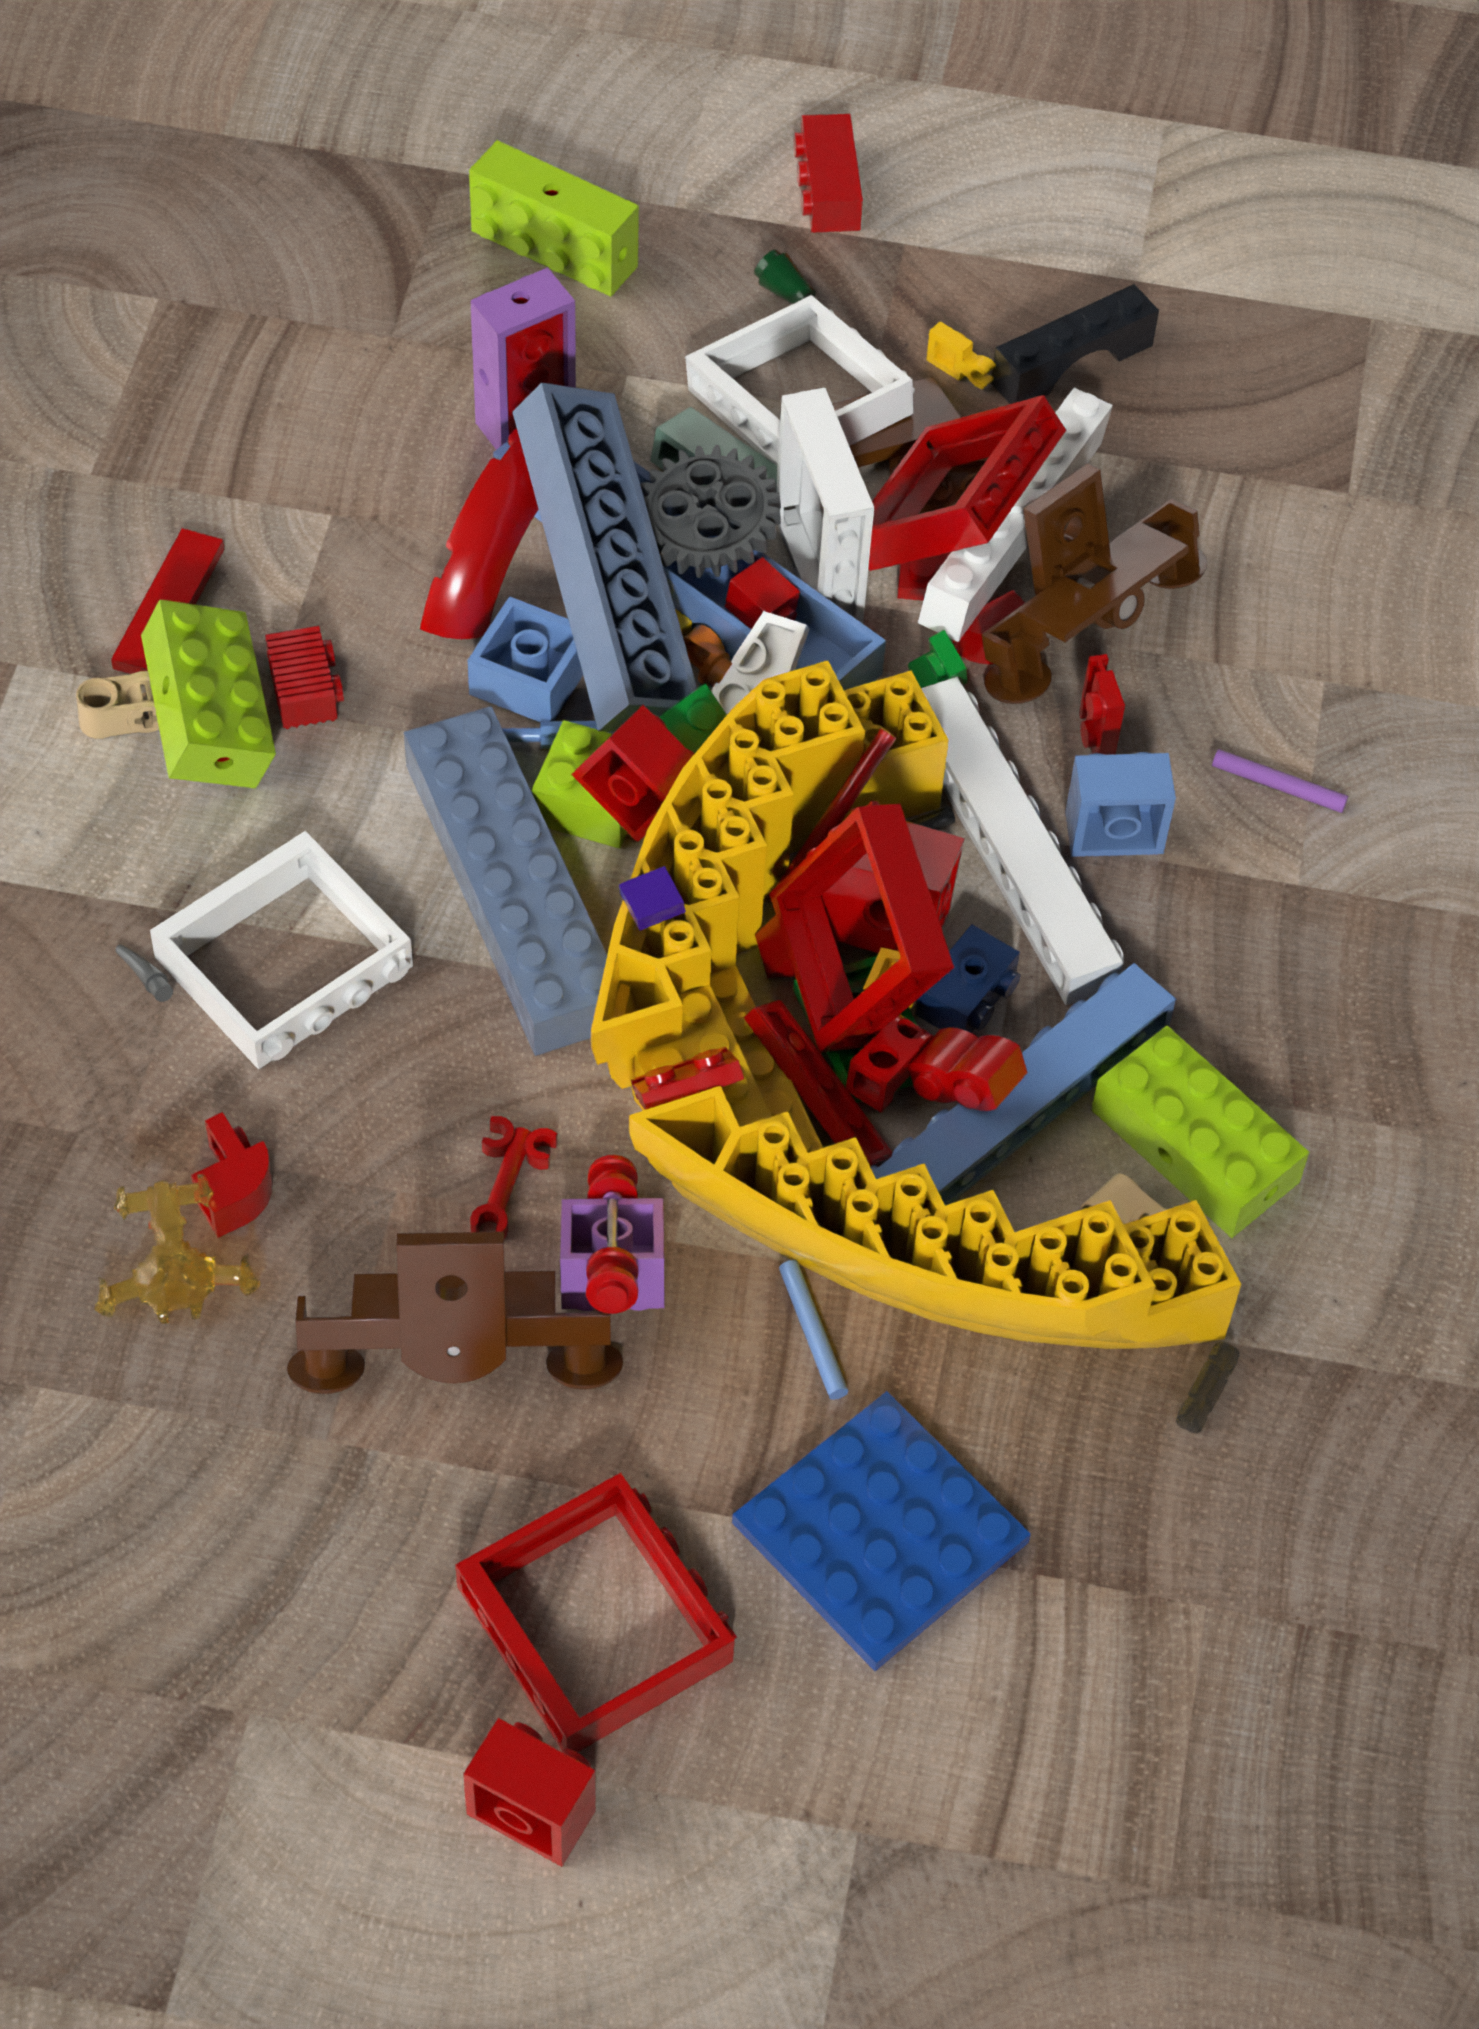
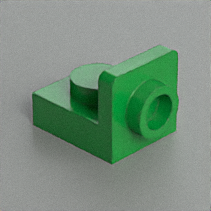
(939, 663)

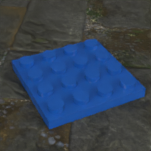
(880, 1530)

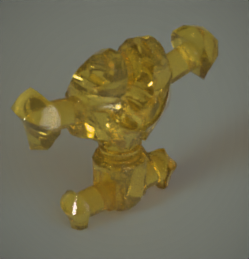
(174, 1272)

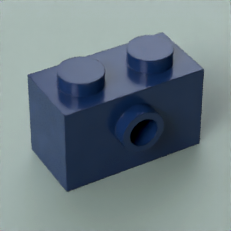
(968, 993)

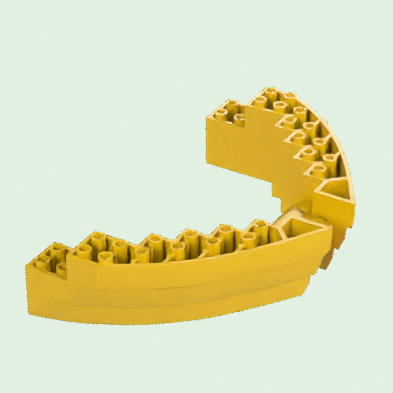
(750, 1144)

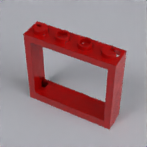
(1017, 445)
(834, 1014)
(659, 1548)

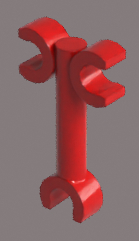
(514, 1147)

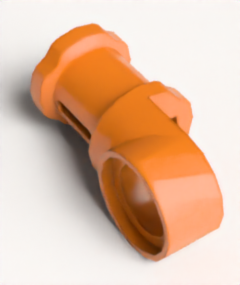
(707, 654)

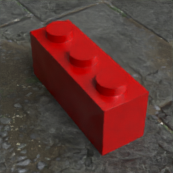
(829, 173)

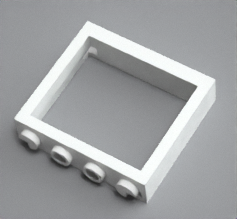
(714, 367)
(818, 468)
(248, 893)

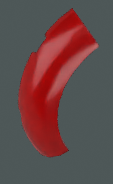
(482, 548)

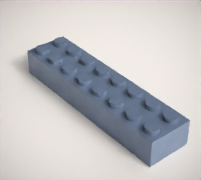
(603, 553)
(510, 875)

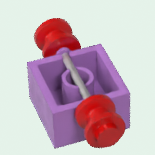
(612, 1243)

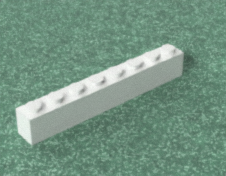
(974, 573)
(1020, 850)

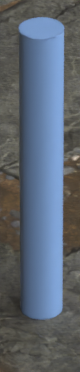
(813, 1329)

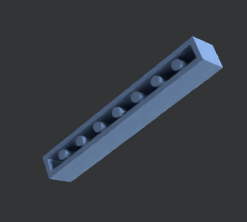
(1061, 1069)

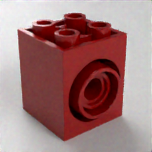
(855, 900)

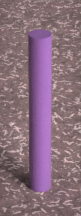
(1280, 781)

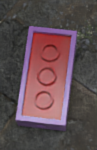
(518, 341)

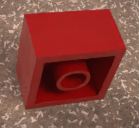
(634, 771)
(530, 1790)

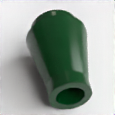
(782, 277)

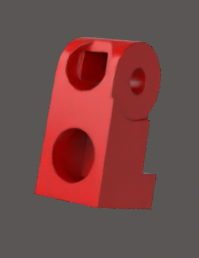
(884, 1062)

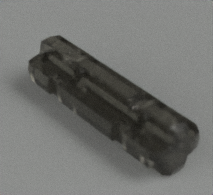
(1207, 1387)

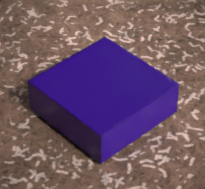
(652, 898)

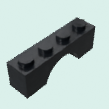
(1036, 360)

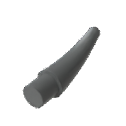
(150, 976)

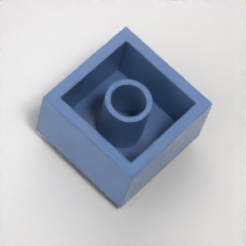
(525, 662)
(1120, 804)

